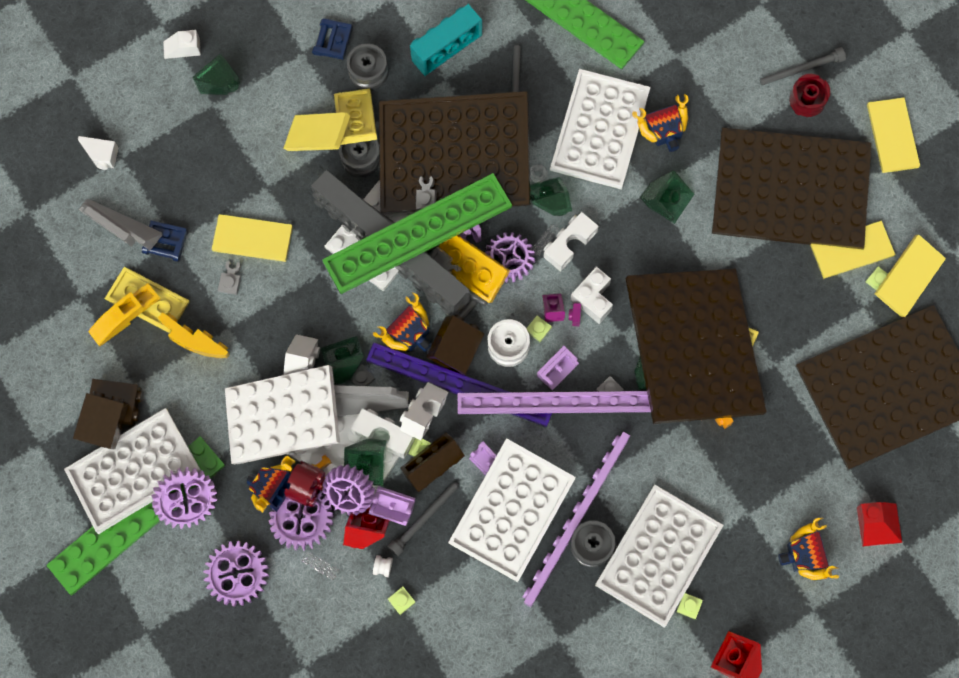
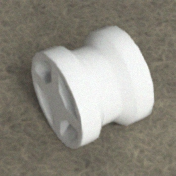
(382, 566)

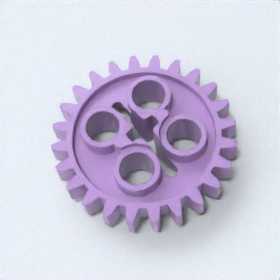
(165, 502)
(318, 520)
(233, 555)

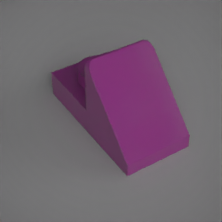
(553, 307)

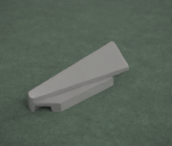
(120, 225)
(354, 398)

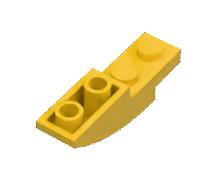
(121, 314)
(198, 343)

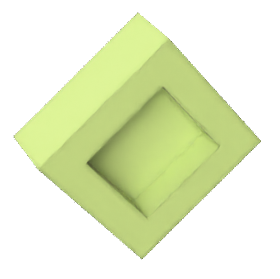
(876, 278)
(538, 328)
(418, 446)
(401, 600)
(689, 606)

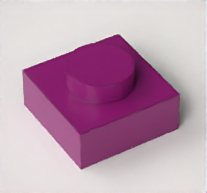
(574, 314)

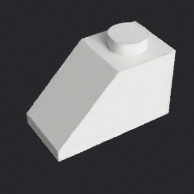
(182, 44)
(100, 151)

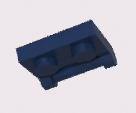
(338, 39)
(172, 236)

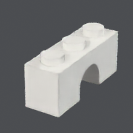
(580, 228)
(421, 411)
(370, 423)

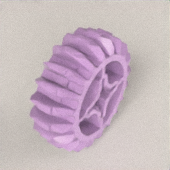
(525, 265)
(360, 493)

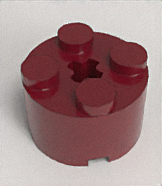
(809, 95)
(305, 484)

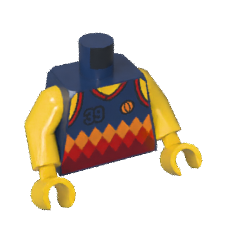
(665, 124)
(408, 328)
(270, 485)
(808, 553)

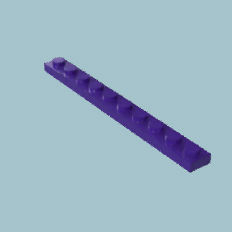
(440, 377)

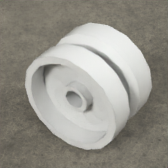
(508, 354)

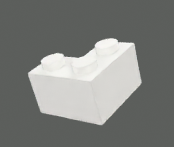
(590, 296)
(301, 354)

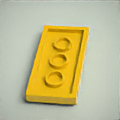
(478, 270)

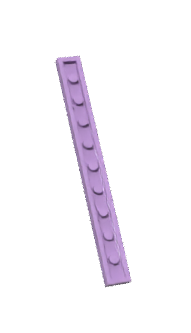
(553, 402)
(571, 525)

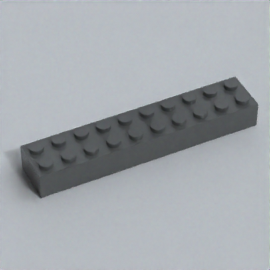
(364, 221)

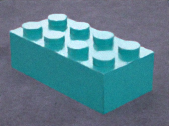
(446, 39)

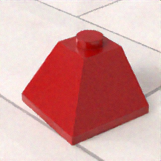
(879, 524)
(364, 529)
(738, 657)

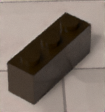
(432, 462)

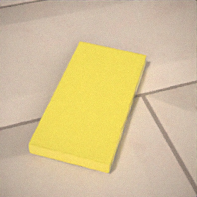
(361, 121)
(317, 132)
(893, 135)
(252, 238)
(836, 260)
(910, 276)
(169, 302)

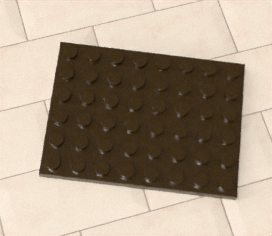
(455, 144)
(792, 188)
(695, 346)
(886, 386)

